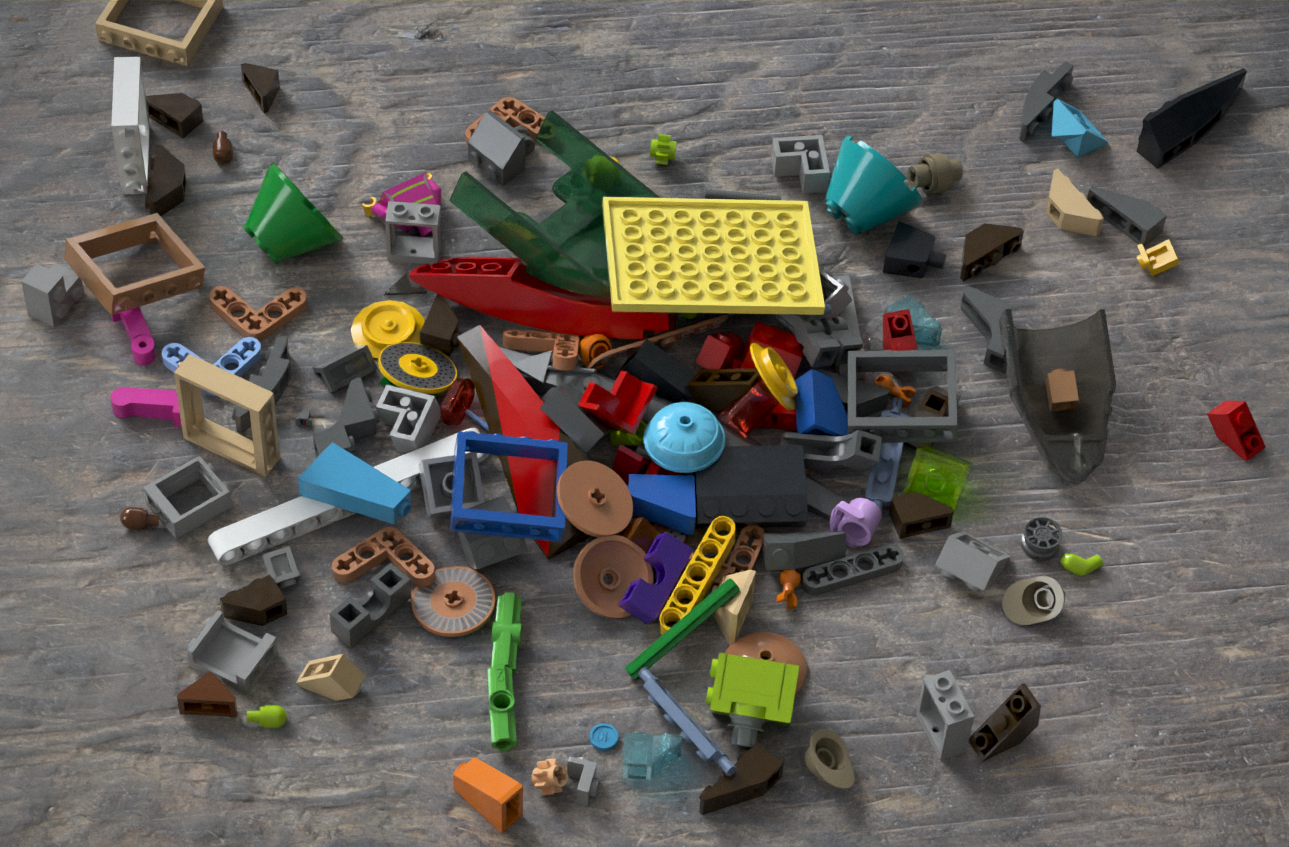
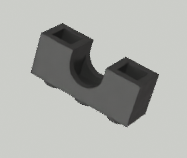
(387, 593)

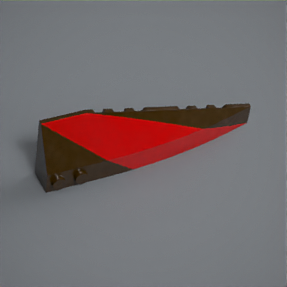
(515, 411)

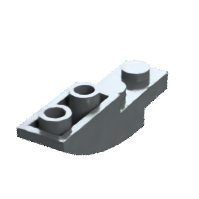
(1040, 99)
(272, 377)

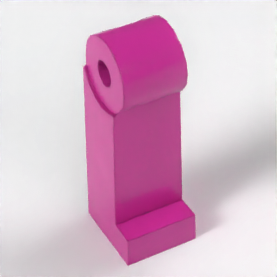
(139, 335)
(146, 403)

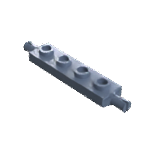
(884, 473)
(691, 729)

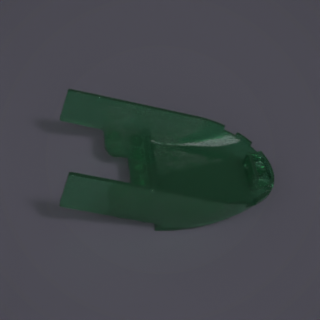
(571, 242)

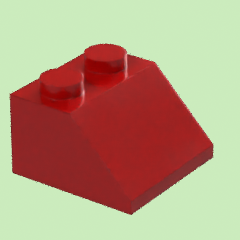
(782, 342)

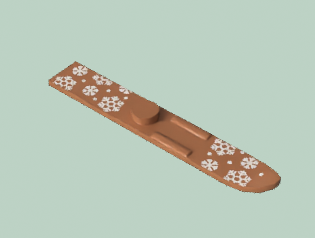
(665, 340)

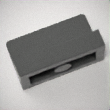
(346, 366)

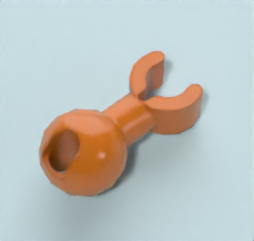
(888, 383)
(789, 580)

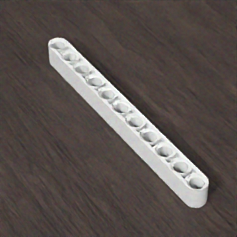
(306, 515)

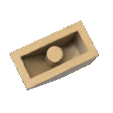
(332, 677)

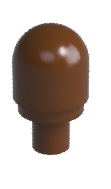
(222, 148)
(138, 518)

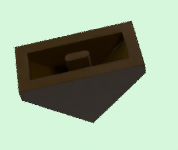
(261, 83)

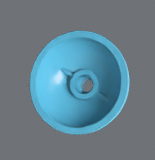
(684, 438)

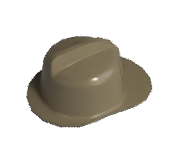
(1033, 600)
(829, 759)

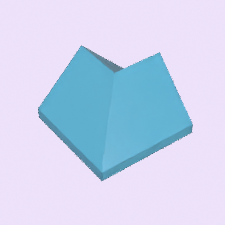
(1075, 129)

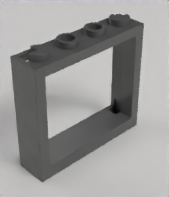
(904, 428)

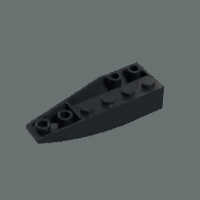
(1187, 119)

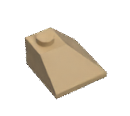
(734, 612)

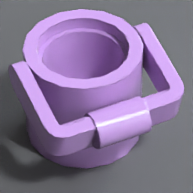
(858, 521)

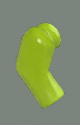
(1079, 565)

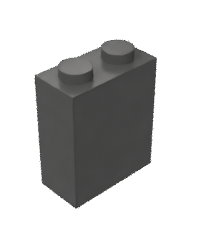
(582, 427)

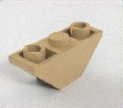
(1070, 208)

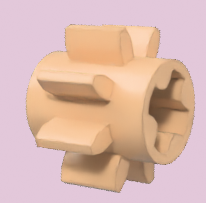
(549, 776)

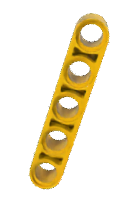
(700, 566)

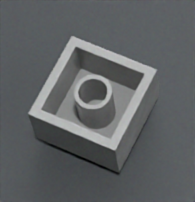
(438, 481)

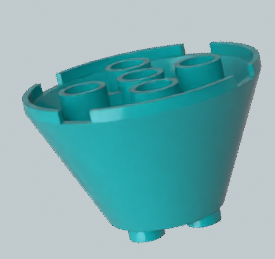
(867, 188)

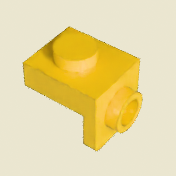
(1158, 257)

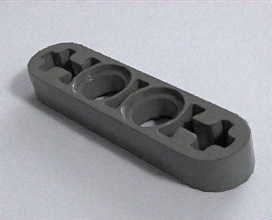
(854, 573)

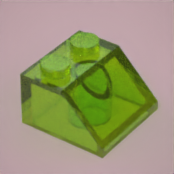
(938, 476)

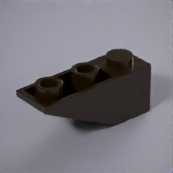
(755, 775)

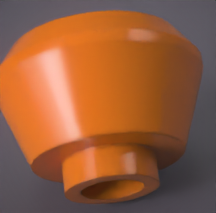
(592, 347)

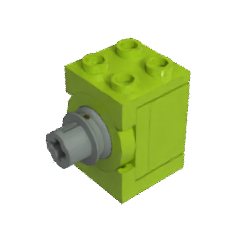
(752, 694)

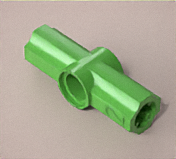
(507, 631)
(501, 720)

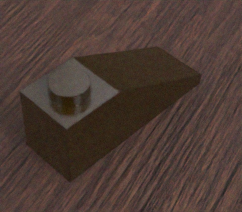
(721, 387)

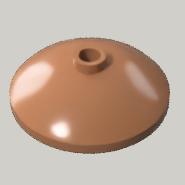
(618, 560)
(771, 646)

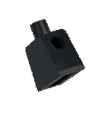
(912, 252)

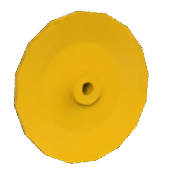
(386, 324)
(775, 375)

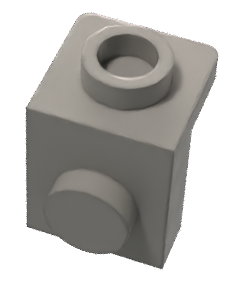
(282, 567)
(586, 772)

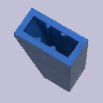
(819, 406)
(665, 500)

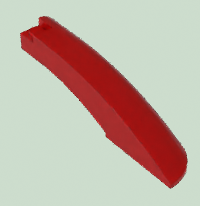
(507, 292)

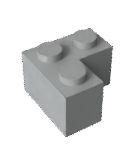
(802, 157)
(51, 292)
(412, 416)

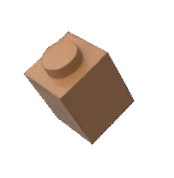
(1062, 390)

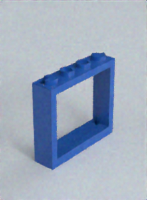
(501, 522)

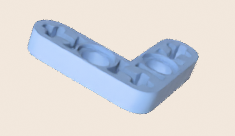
(234, 355)

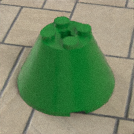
(287, 220)

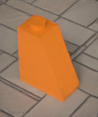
(490, 792)

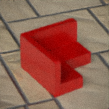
(623, 405)

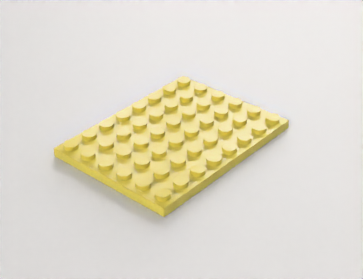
(711, 256)

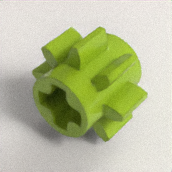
(663, 149)

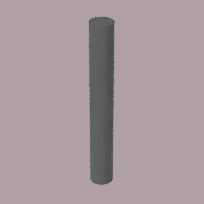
(719, 194)

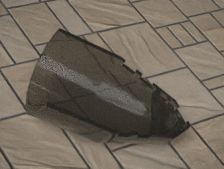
(1067, 440)

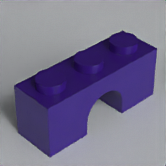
(669, 559)

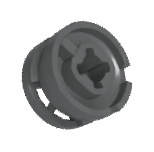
(1041, 539)

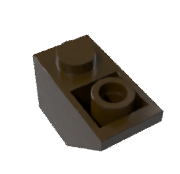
(255, 603)

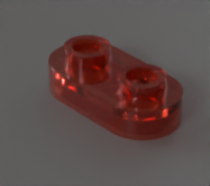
(457, 401)

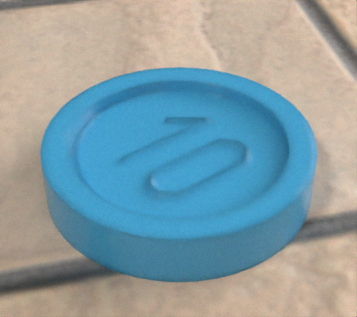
(603, 737)

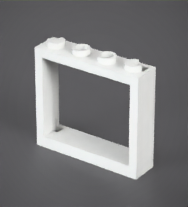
(130, 125)

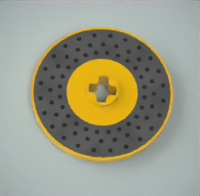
(417, 367)

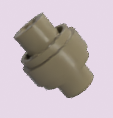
(935, 173)

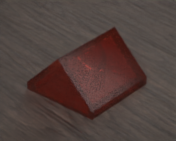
(749, 410)

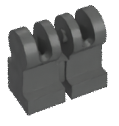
(826, 341)

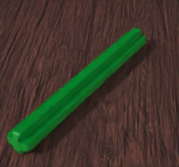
(683, 628)

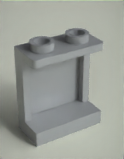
(231, 653)

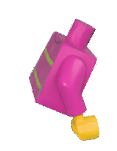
(415, 190)

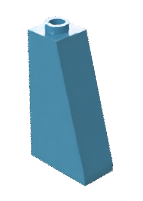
(354, 485)

